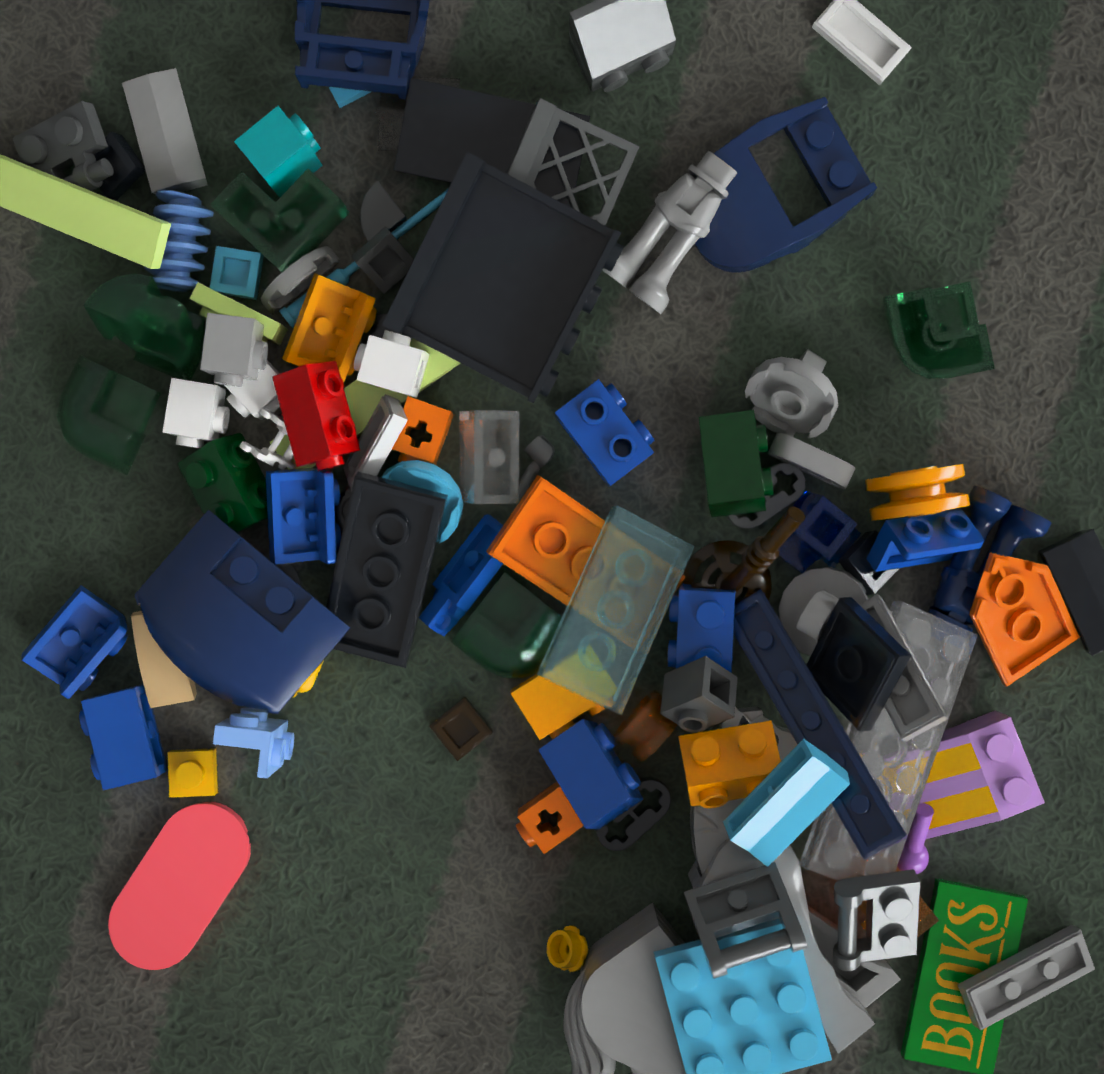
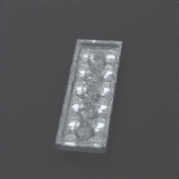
(896, 765)

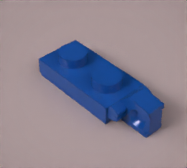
(463, 578)

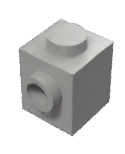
(233, 349)

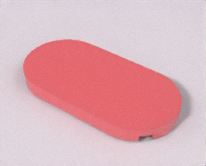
(179, 885)

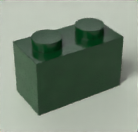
(733, 463)

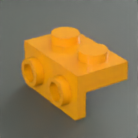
(330, 325)
(727, 762)

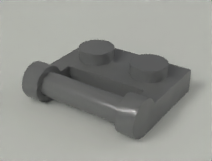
(740, 904)
(890, 918)

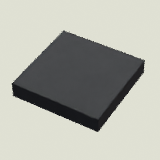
(857, 663)

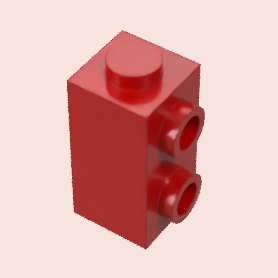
(316, 414)

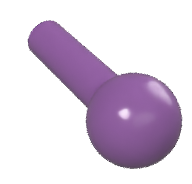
(915, 853)

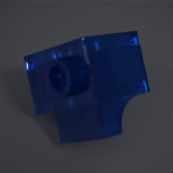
(822, 535)

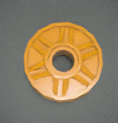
(917, 492)

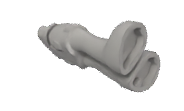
(689, 209)

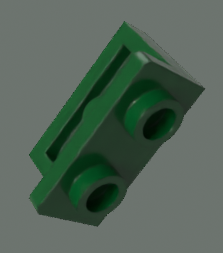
(227, 482)

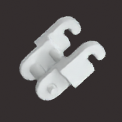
(268, 454)

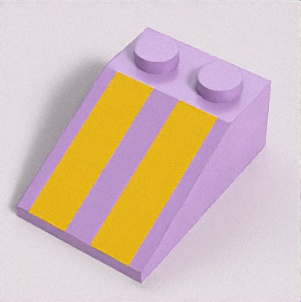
(979, 776)

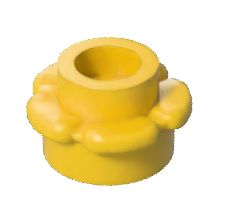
(567, 949)

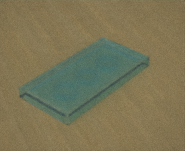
(616, 610)

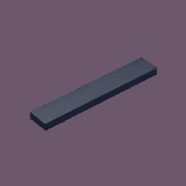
(812, 718)

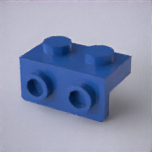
(302, 515)
(923, 540)
(703, 626)
(77, 641)

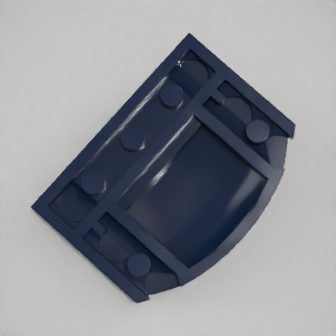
(236, 619)

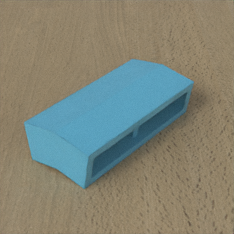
(786, 802)

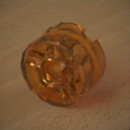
(645, 727)

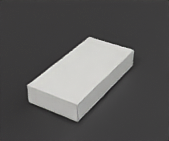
(861, 38)

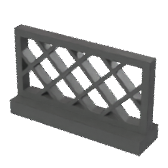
(539, 137)

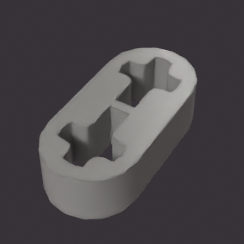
(811, 460)

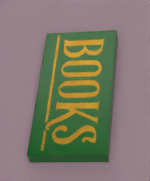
(972, 934)

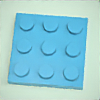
(747, 1021)

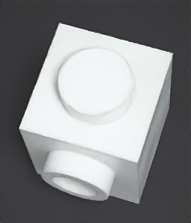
(391, 363)
(256, 394)
(195, 412)

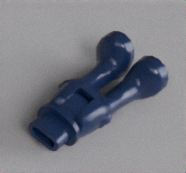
(958, 580)

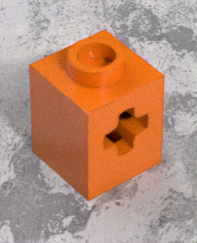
(438, 424)
(546, 835)

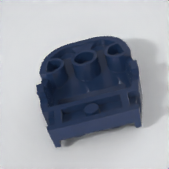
(359, 61)
(750, 221)

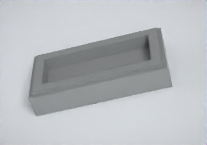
(377, 439)

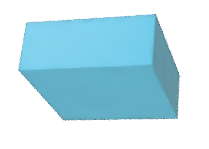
(236, 272)

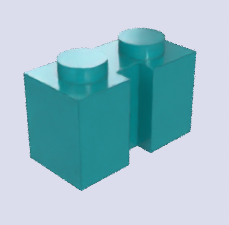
(280, 149)

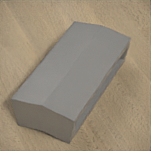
(164, 132)

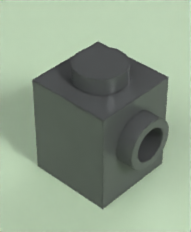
(699, 695)

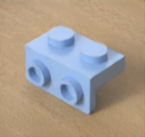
(256, 731)

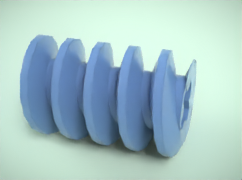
(177, 262)

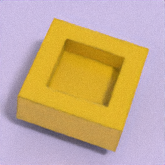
(192, 772)

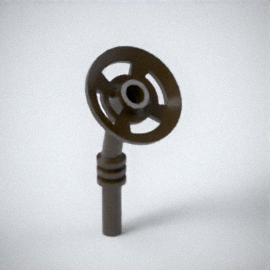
(756, 559)

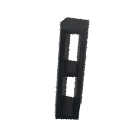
(1079, 575)

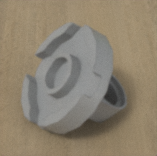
(793, 395)
(811, 600)

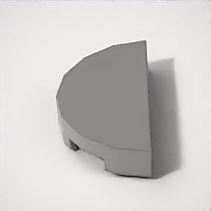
(297, 278)

